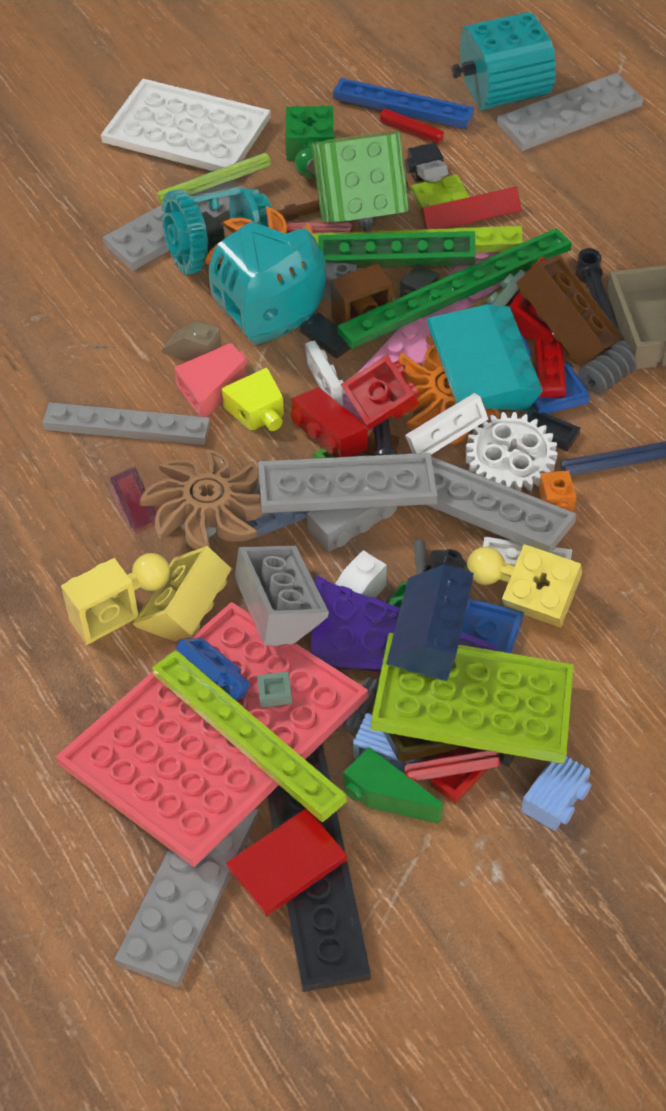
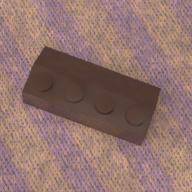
(568, 310)

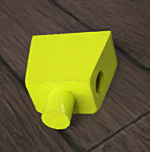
(255, 401)

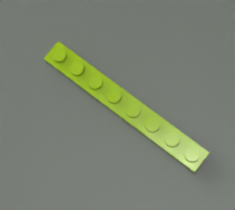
(250, 736)

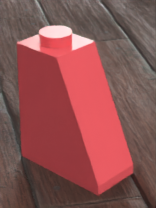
(206, 375)

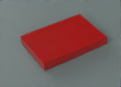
(286, 862)

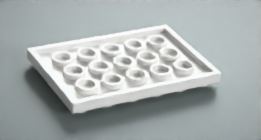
(185, 126)

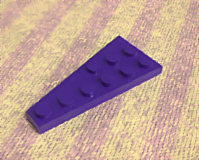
(359, 629)

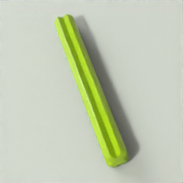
(219, 176)

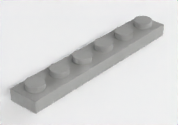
(126, 423)

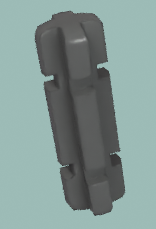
(354, 722)

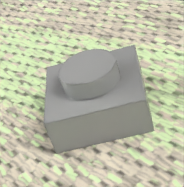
(432, 170)

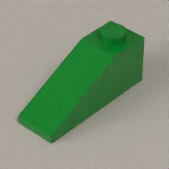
(388, 789)

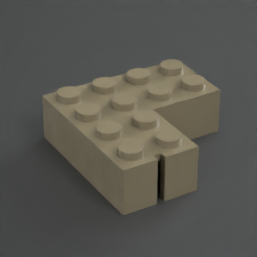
(640, 311)

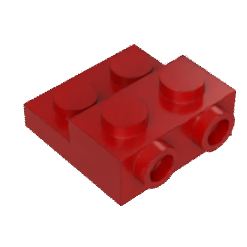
(381, 392)

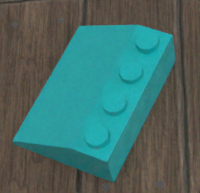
(486, 357)

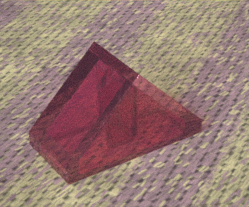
(126, 495)

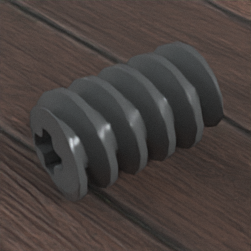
(608, 368)

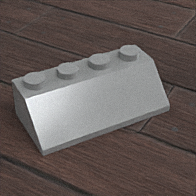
(279, 593)

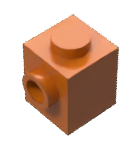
(558, 489)

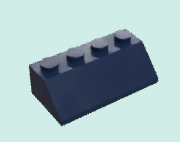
(431, 621)

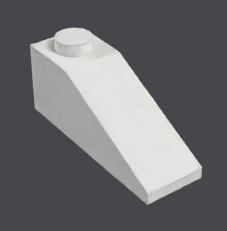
(364, 575)

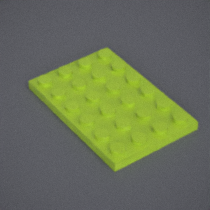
(486, 704)

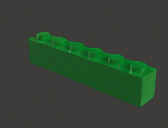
(400, 249)

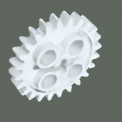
(511, 451)

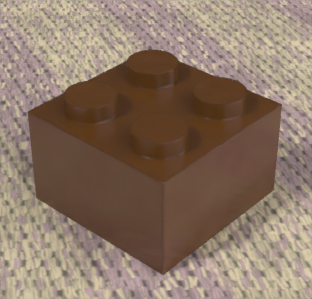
(359, 293)

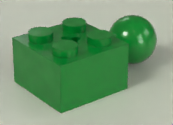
(302, 128)

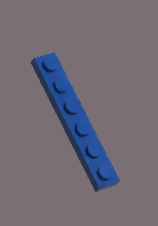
(403, 103)

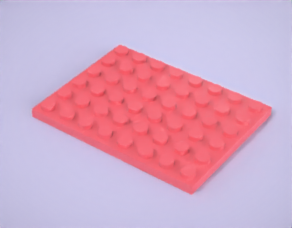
(182, 775)

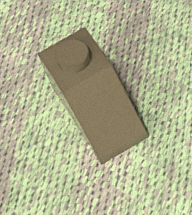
(193, 341)

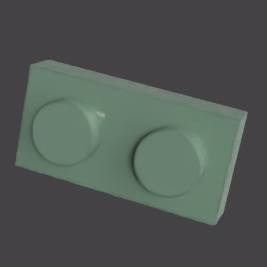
(509, 289)

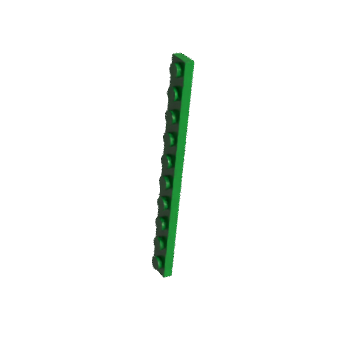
(452, 288)

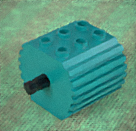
(506, 60)

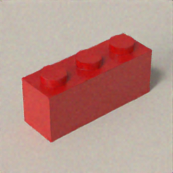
(329, 423)

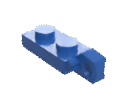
(215, 666)

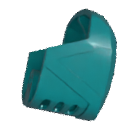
(250, 285)

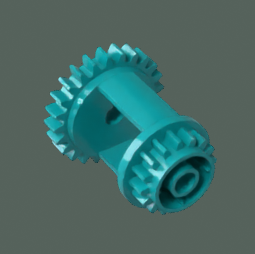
(185, 225)

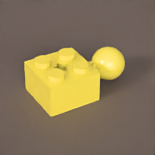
(531, 568)
(106, 595)

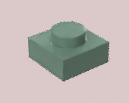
(274, 689)

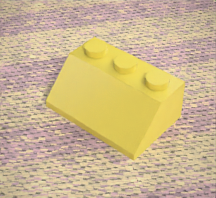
(187, 596)

